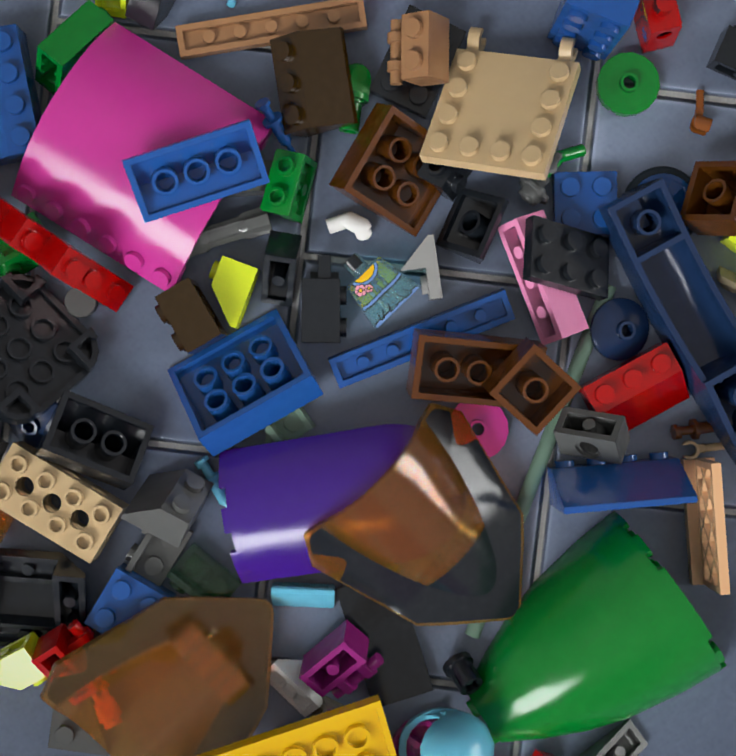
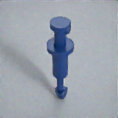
(273, 121)

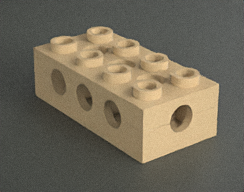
(75, 494)

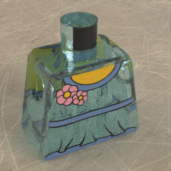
(378, 288)

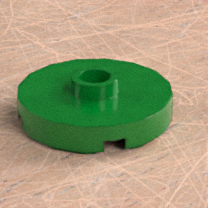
(616, 95)

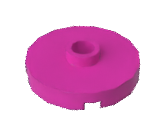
(493, 422)

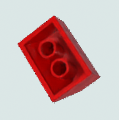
(638, 386)

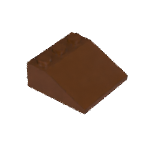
(384, 169)

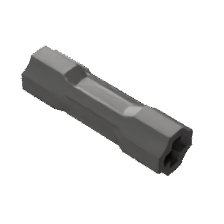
(244, 226)

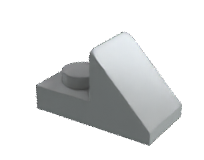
(426, 259)

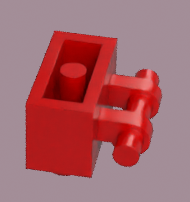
(60, 643)

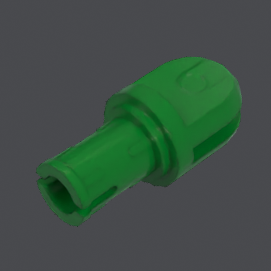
(361, 88)

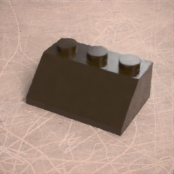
(313, 81)

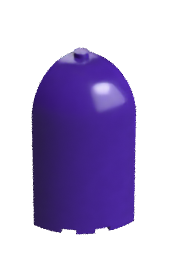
(292, 485)

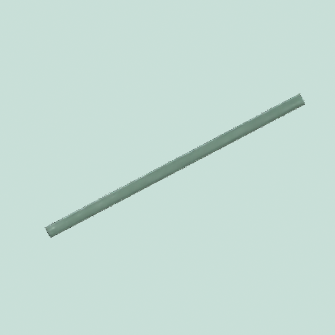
(548, 438)

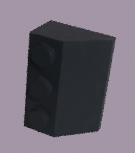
(95, 440)

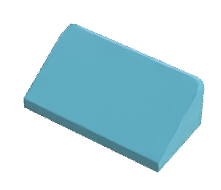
(303, 594)

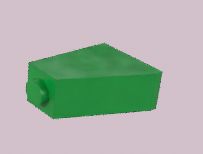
(67, 44)

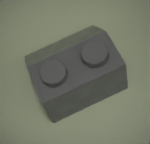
(168, 504)

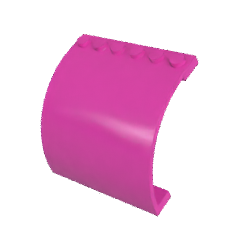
(110, 107)

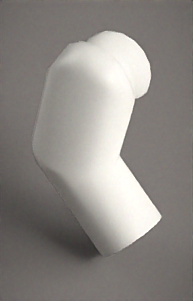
(352, 222)

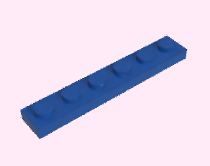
(396, 346)

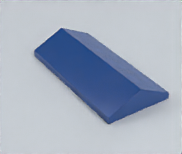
(196, 170)

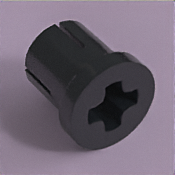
(463, 673)

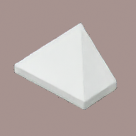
(286, 681)

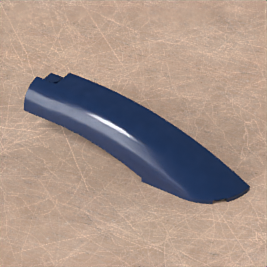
(679, 298)

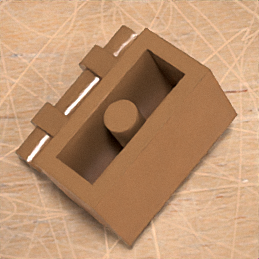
(419, 49)

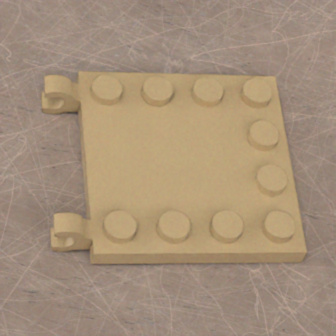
(502, 110)

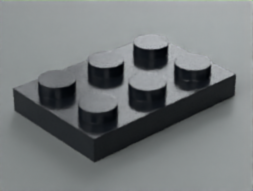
(411, 96)
(566, 258)

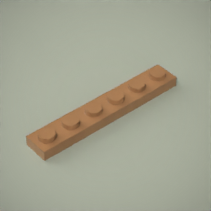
(259, 28)

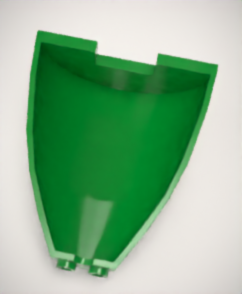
(593, 642)

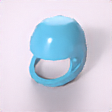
(451, 735)

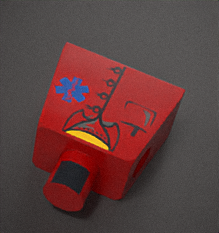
(655, 18)

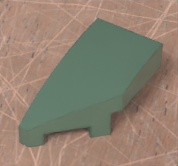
(289, 427)

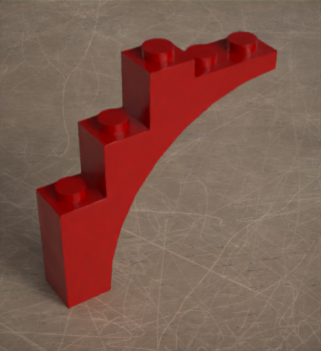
(61, 258)

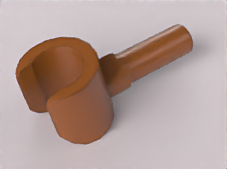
(700, 123)

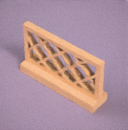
(706, 526)

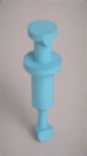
(203, 464)

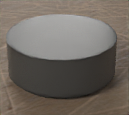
(79, 303)

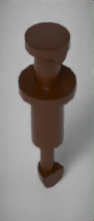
(693, 429)

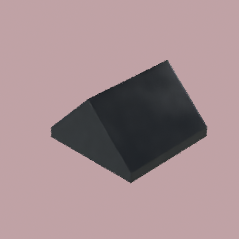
(472, 224)

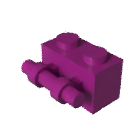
(339, 662)

